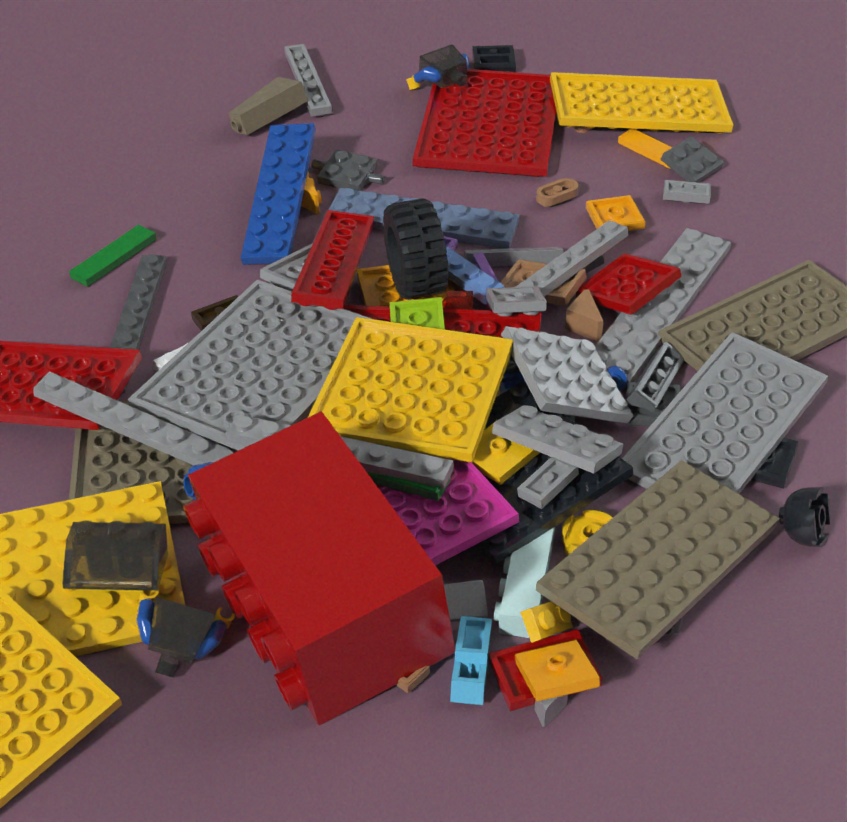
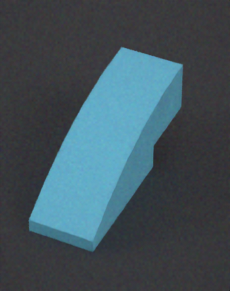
(471, 660)

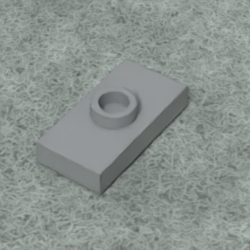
(687, 191)

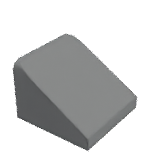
(550, 708)

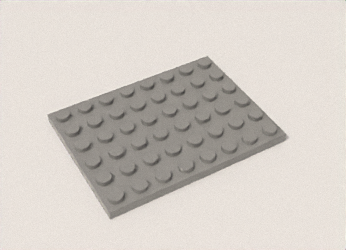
(251, 361)

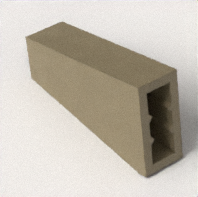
(267, 105)

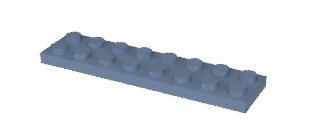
(457, 221)

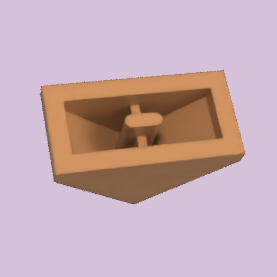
(584, 317)

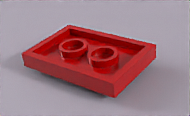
(509, 676)

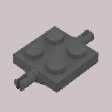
(347, 170)

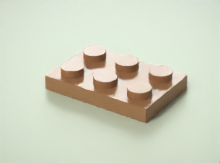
(559, 296)

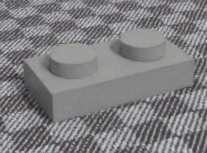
(547, 482)

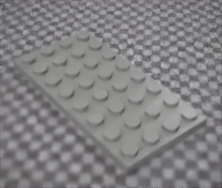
(727, 415)

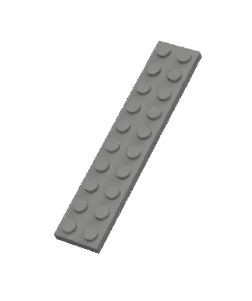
(635, 337)

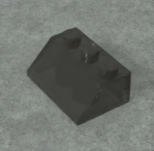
(115, 556)

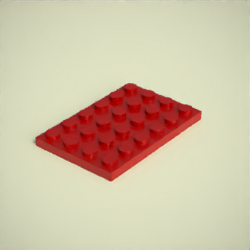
(27, 363)

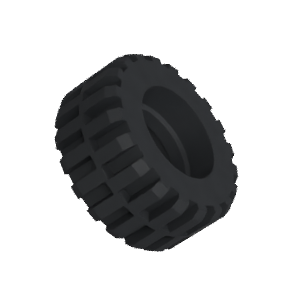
(415, 248)

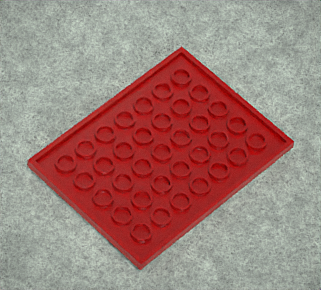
(489, 124)

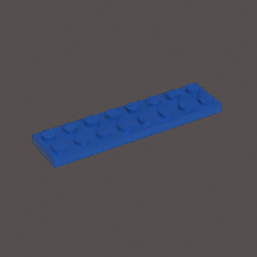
(278, 193)

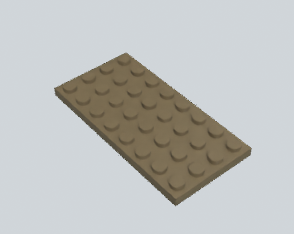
(784, 313)
(657, 558)

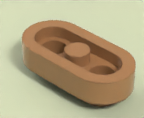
(556, 192)

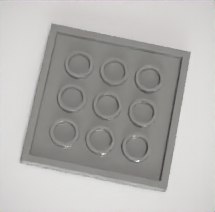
(567, 375)

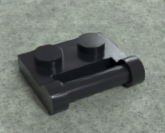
(494, 58)

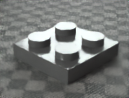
(692, 160)

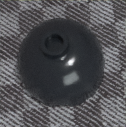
(806, 515)

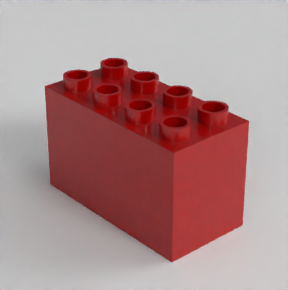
(320, 567)

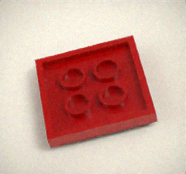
(629, 283)

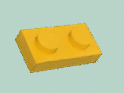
(545, 620)

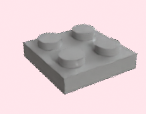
(516, 299)

